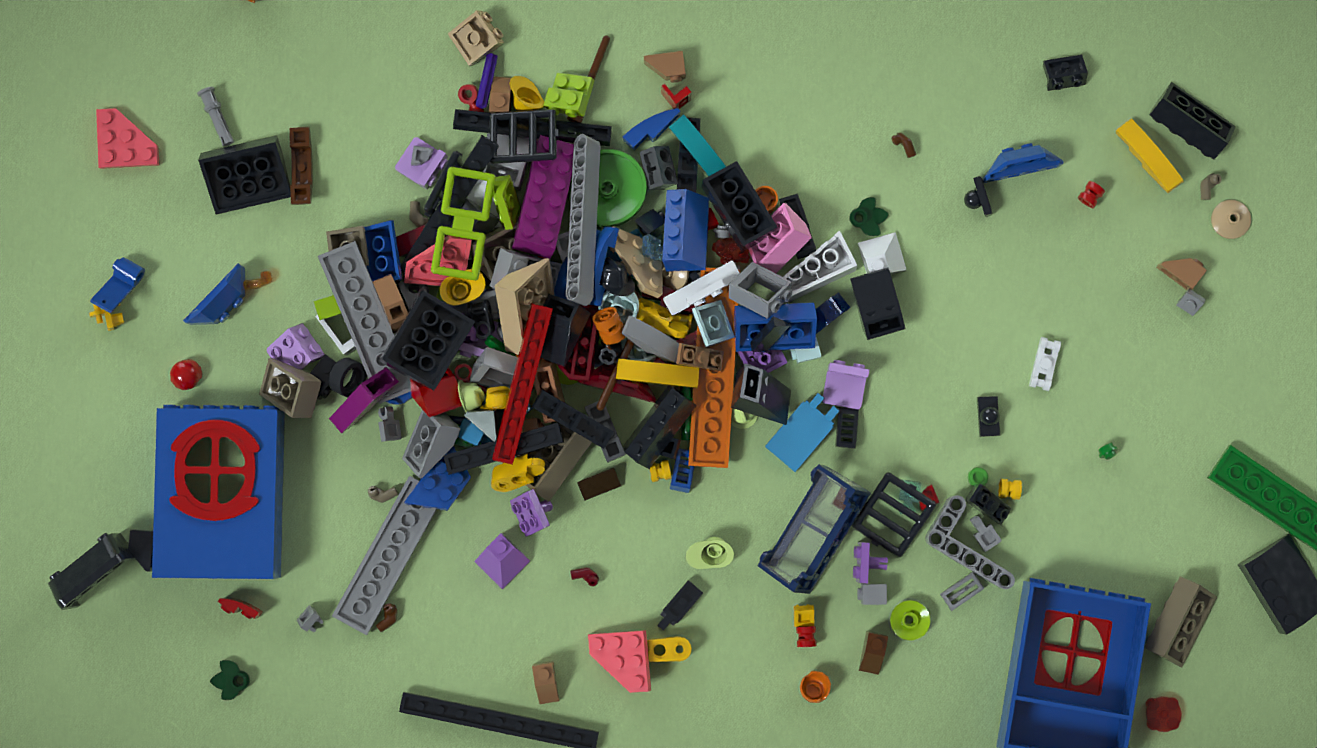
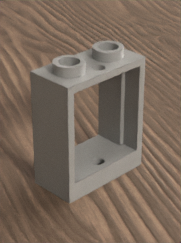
(756, 273)
(493, 369)

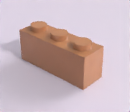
(548, 380)

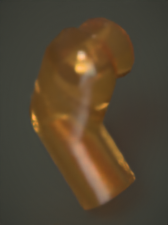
(258, 283)

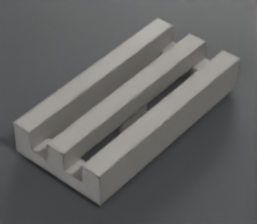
(961, 591)

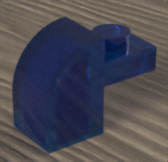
(830, 310)

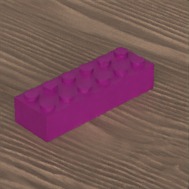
(544, 201)

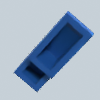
(650, 127)

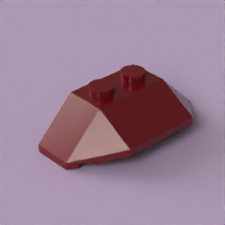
(583, 358)
(624, 387)

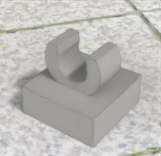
(308, 618)

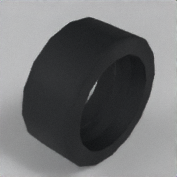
(339, 372)

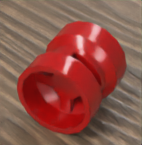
(1091, 194)
(806, 636)

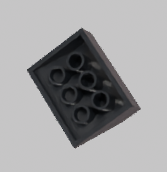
(245, 174)
(427, 340)
(1282, 584)

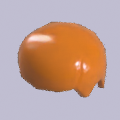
(815, 687)

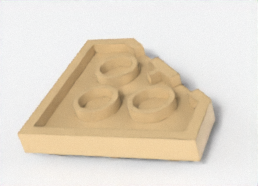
(644, 269)

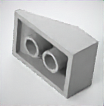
(430, 442)

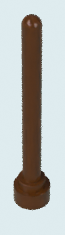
(594, 69)
(612, 380)

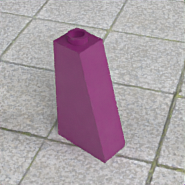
(363, 399)

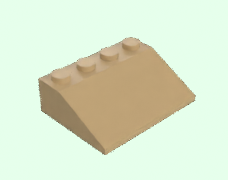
(515, 296)

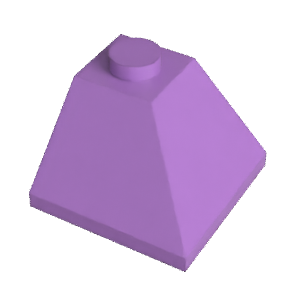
(501, 560)

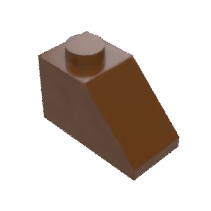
(873, 652)

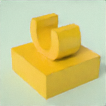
(803, 615)

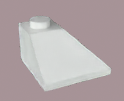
(882, 253)

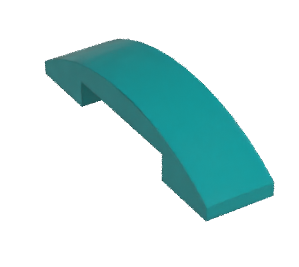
(697, 145)

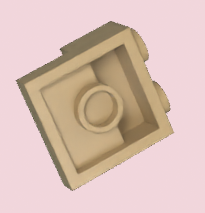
(476, 37)

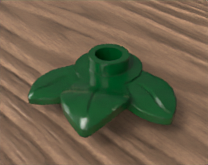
(871, 216)
(227, 680)

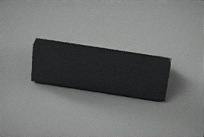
(769, 335)

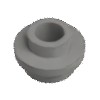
(721, 232)

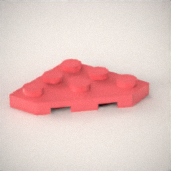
(122, 142)
(454, 256)
(623, 657)

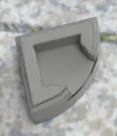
(421, 155)

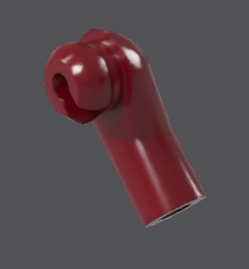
(587, 574)

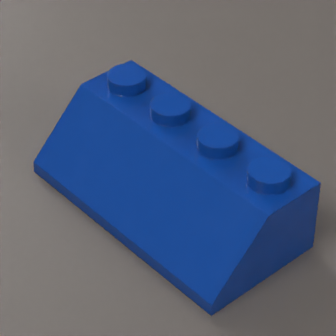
(685, 231)
(798, 336)

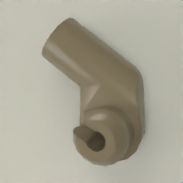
(1207, 184)
(415, 215)
(381, 495)

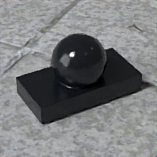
(975, 198)
(988, 416)

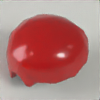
(185, 374)

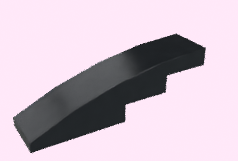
(687, 164)
(572, 419)

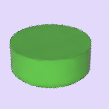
(977, 476)

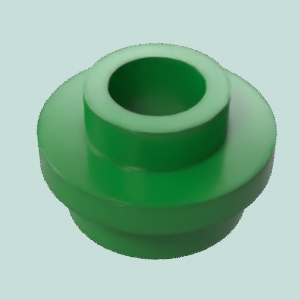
(1108, 451)

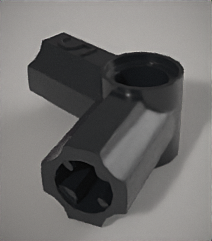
(608, 354)

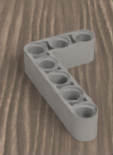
(963, 550)

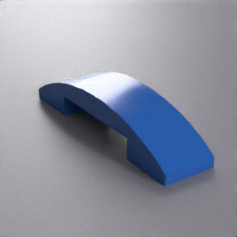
(605, 239)

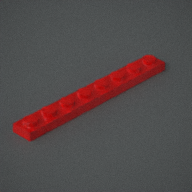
(522, 383)

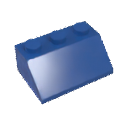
(383, 251)

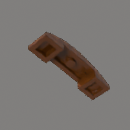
(301, 166)

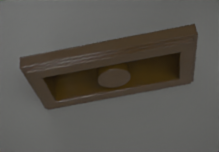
(599, 484)

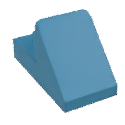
(472, 434)

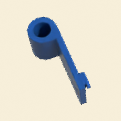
(124, 280)

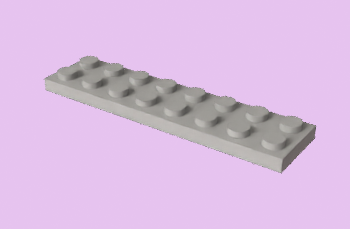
(361, 311)
(384, 562)

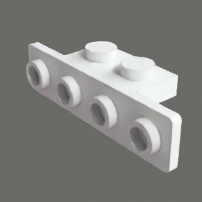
(701, 288)

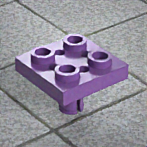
(766, 360)
(531, 512)
(865, 562)

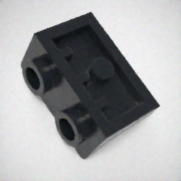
(1065, 72)
(322, 372)

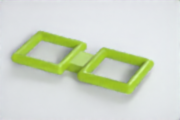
(463, 223)

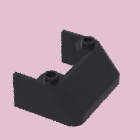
(89, 570)

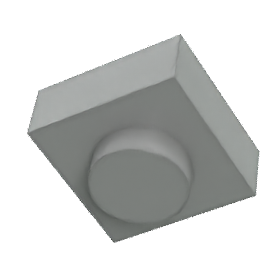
(1191, 302)

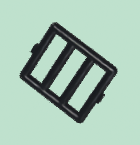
(532, 116)
(438, 191)
(907, 535)

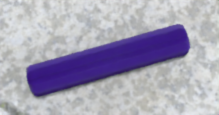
(486, 81)

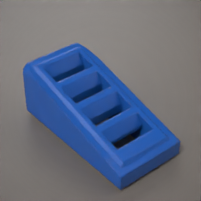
(681, 486)

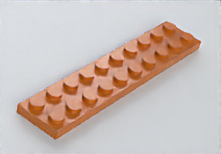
(713, 398)

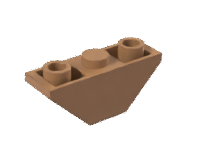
(391, 301)
(699, 357)

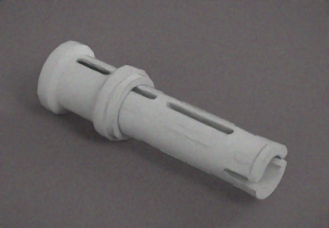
(213, 107)

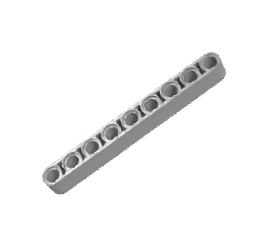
(583, 220)

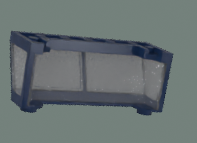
(815, 530)

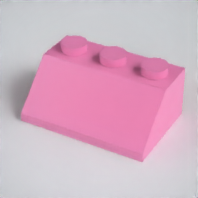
(783, 242)

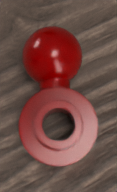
(462, 94)

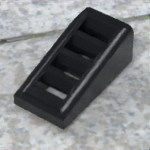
(844, 444)

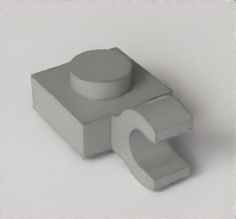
(389, 427)
(986, 535)

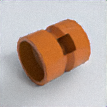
(768, 197)
(609, 325)

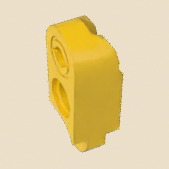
(661, 319)
(522, 472)
(670, 645)

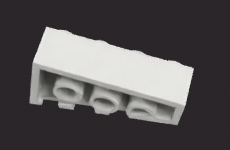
(822, 267)

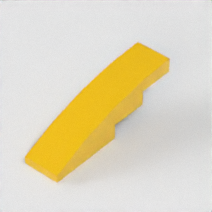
(1150, 156)
(657, 373)

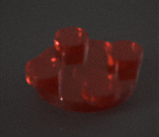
(729, 251)
(1163, 713)

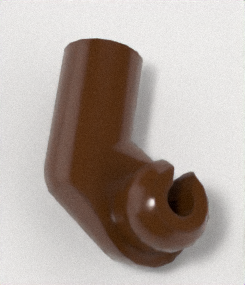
(906, 142)
(389, 617)

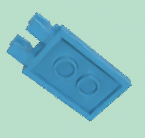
(802, 433)

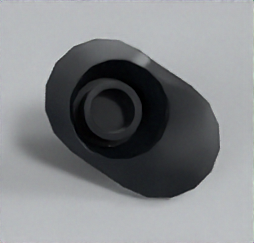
(615, 278)

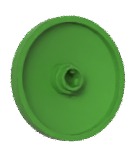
(620, 188)

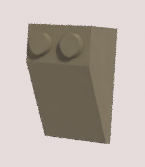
(290, 389)

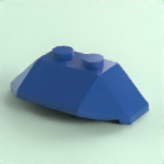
(1021, 162)
(220, 300)

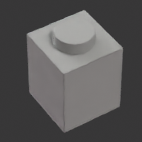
(872, 594)

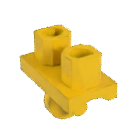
(111, 320)

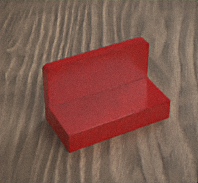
(678, 100)

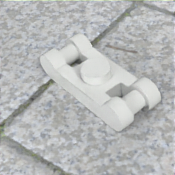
(1044, 363)

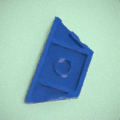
(438, 488)

